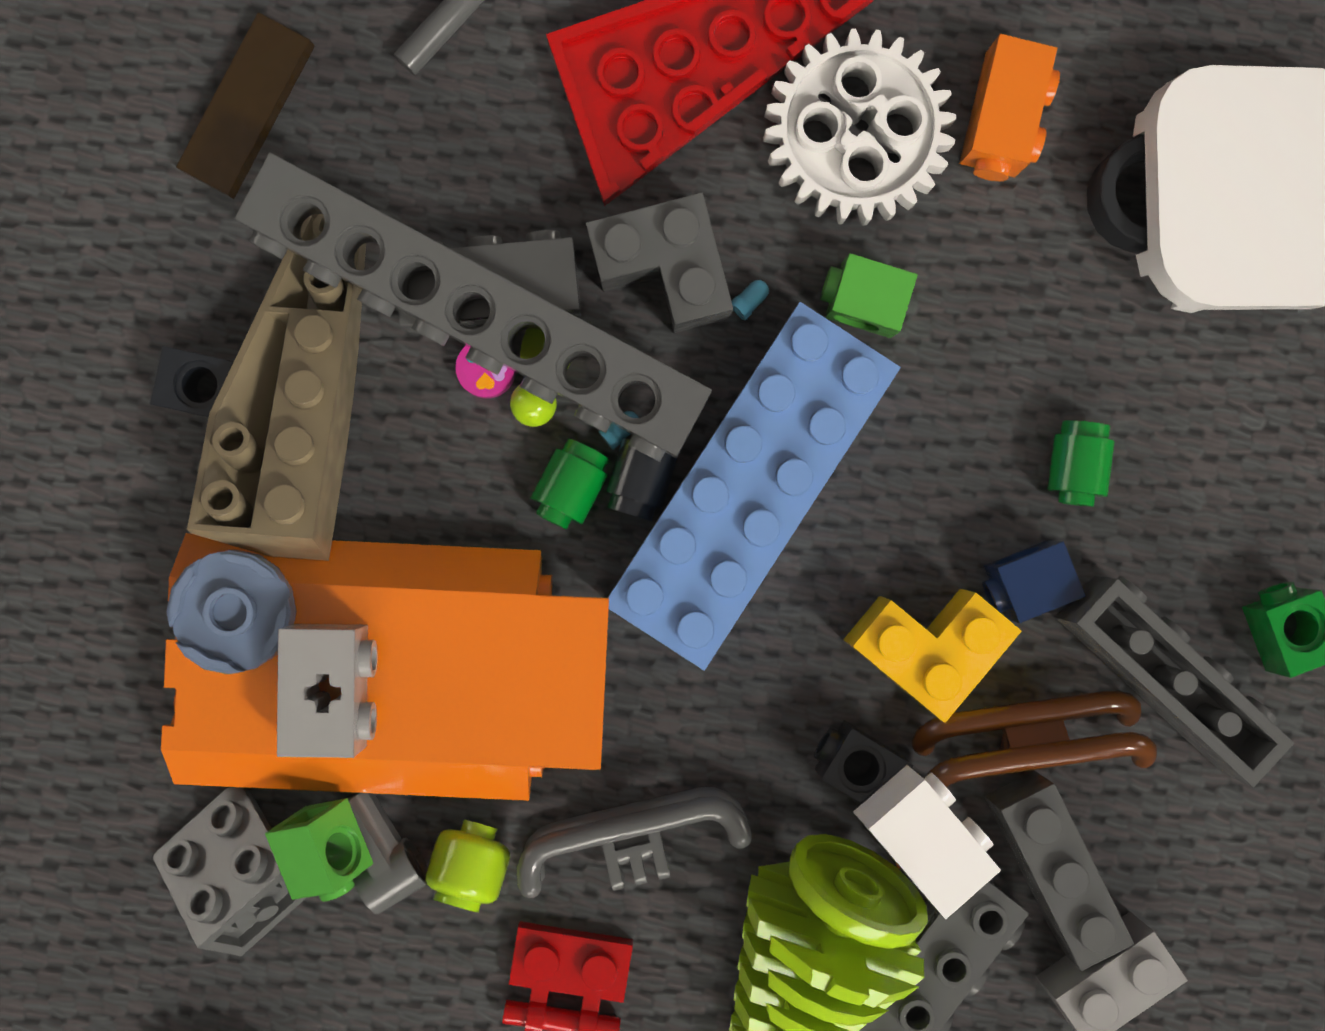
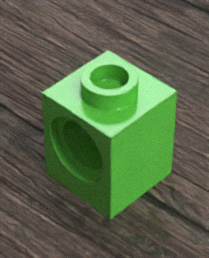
(868, 295)
(320, 850)

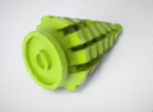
(827, 940)

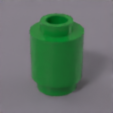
(1081, 462)
(570, 484)

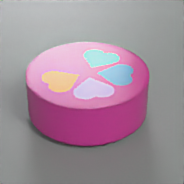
(481, 381)

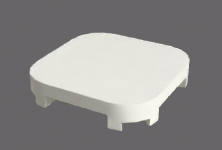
(1236, 188)

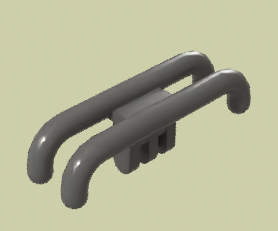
(630, 834)

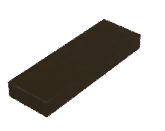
(245, 105)

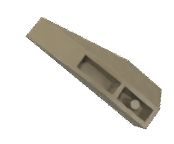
(283, 418)

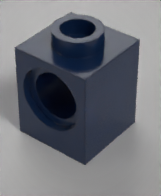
(1032, 581)

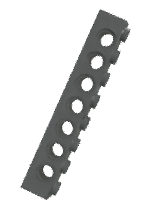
(288, 195)

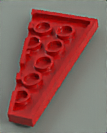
(672, 68)

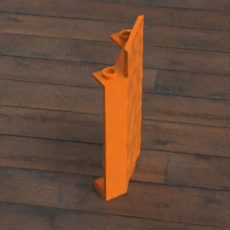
(470, 686)

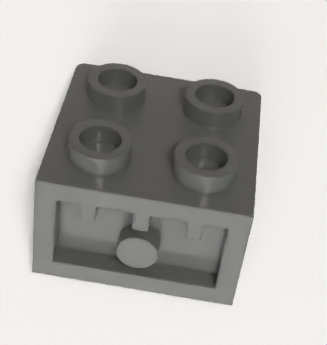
(226, 875)

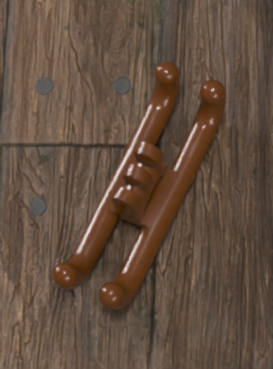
(1037, 736)

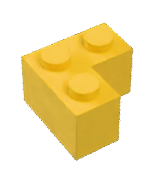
(939, 662)

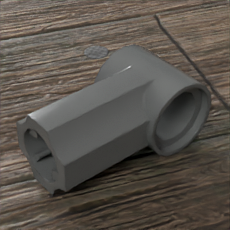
(395, 868)

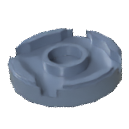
(230, 611)

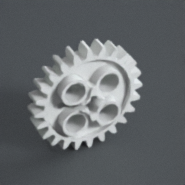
(894, 88)

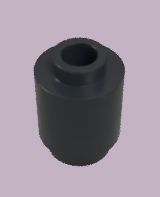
(639, 482)

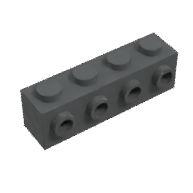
(1175, 680)
(956, 959)

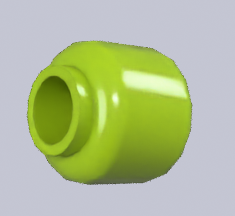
(467, 866)

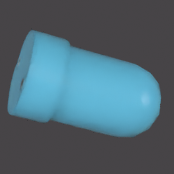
(750, 298)
(615, 434)

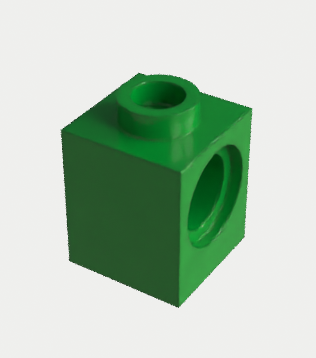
(1266, 622)

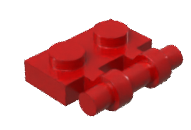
(567, 964)

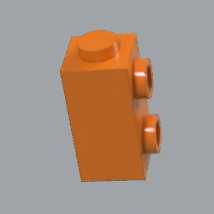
(1008, 108)

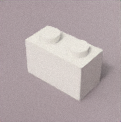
(927, 840)

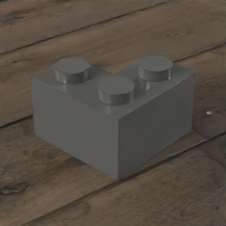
(669, 244)

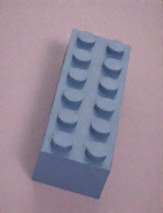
(751, 485)

